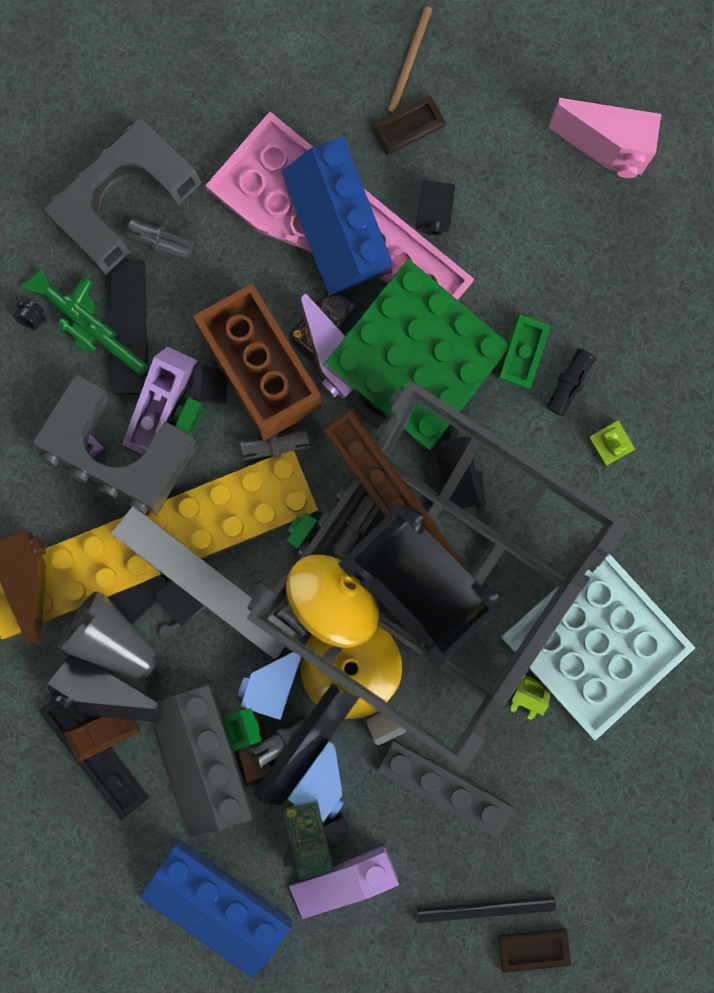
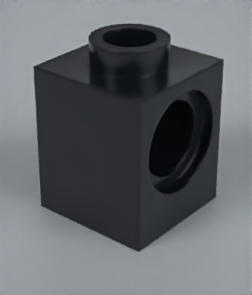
(435, 207)

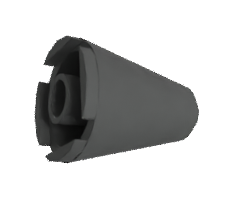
(107, 639)

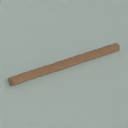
(409, 59)

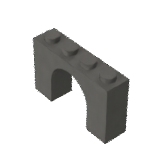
(135, 154)
(142, 483)

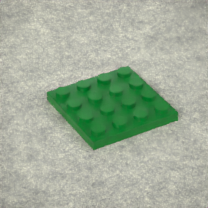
(417, 336)

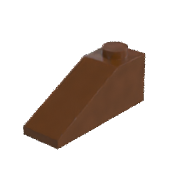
(24, 581)

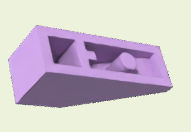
(324, 340)
(159, 397)
(347, 884)

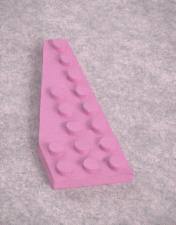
(257, 193)

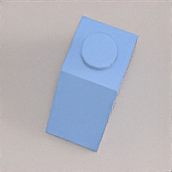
(270, 686)
(321, 783)

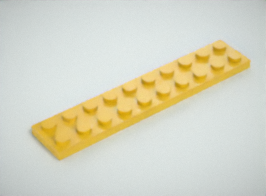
(200, 519)

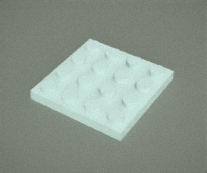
(604, 649)

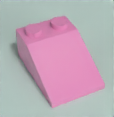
(610, 135)

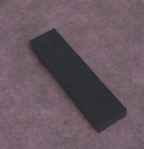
(129, 322)
(306, 745)
(103, 769)

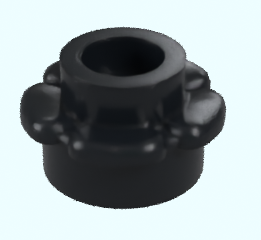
(29, 314)

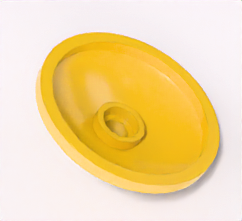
(331, 602)
(377, 664)

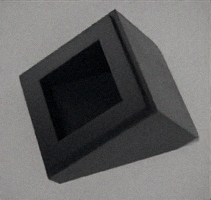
(177, 602)

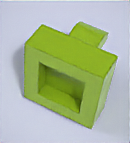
(611, 443)
(531, 695)

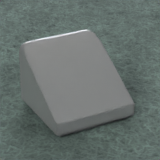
(383, 728)

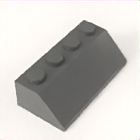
(202, 762)

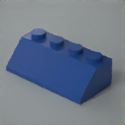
(336, 216)
(217, 909)

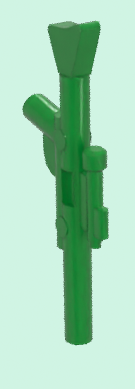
(86, 325)

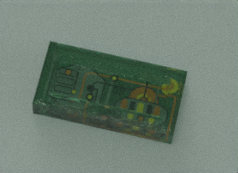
(308, 839)

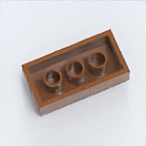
(258, 362)

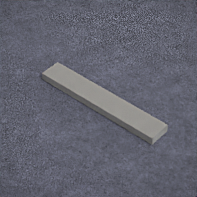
(195, 578)

